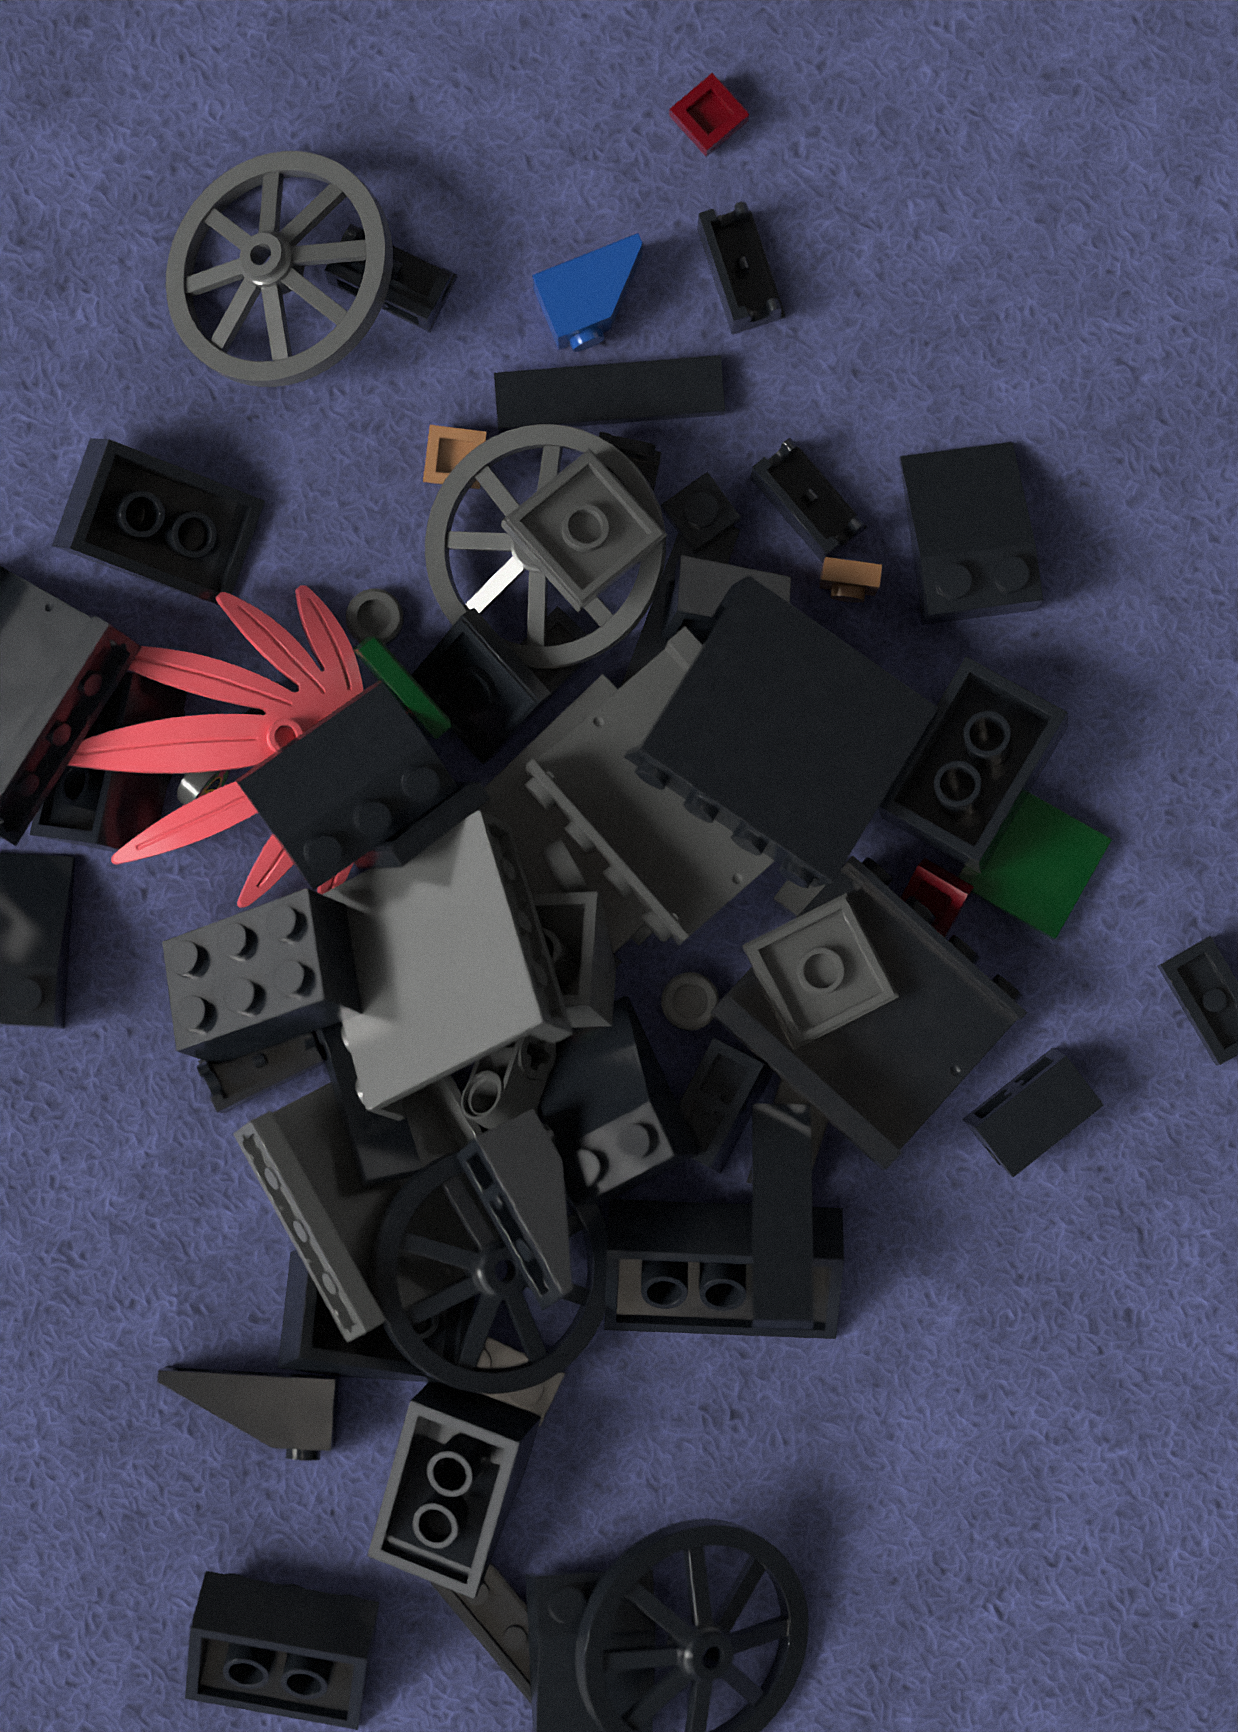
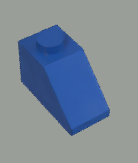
(587, 292)

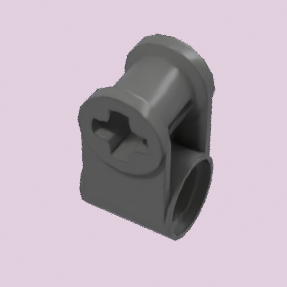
(508, 1081)

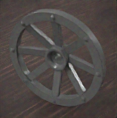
(282, 271)
(441, 539)

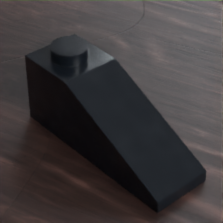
(524, 1193)
(272, 1407)

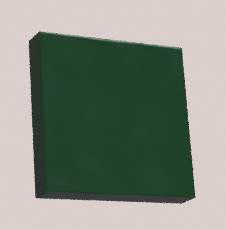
(402, 686)
(1039, 866)

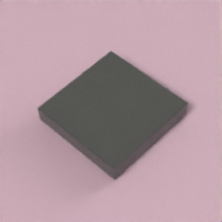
(583, 530)
(820, 971)

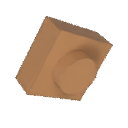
(446, 449)
(850, 579)

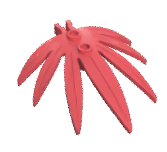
(231, 740)

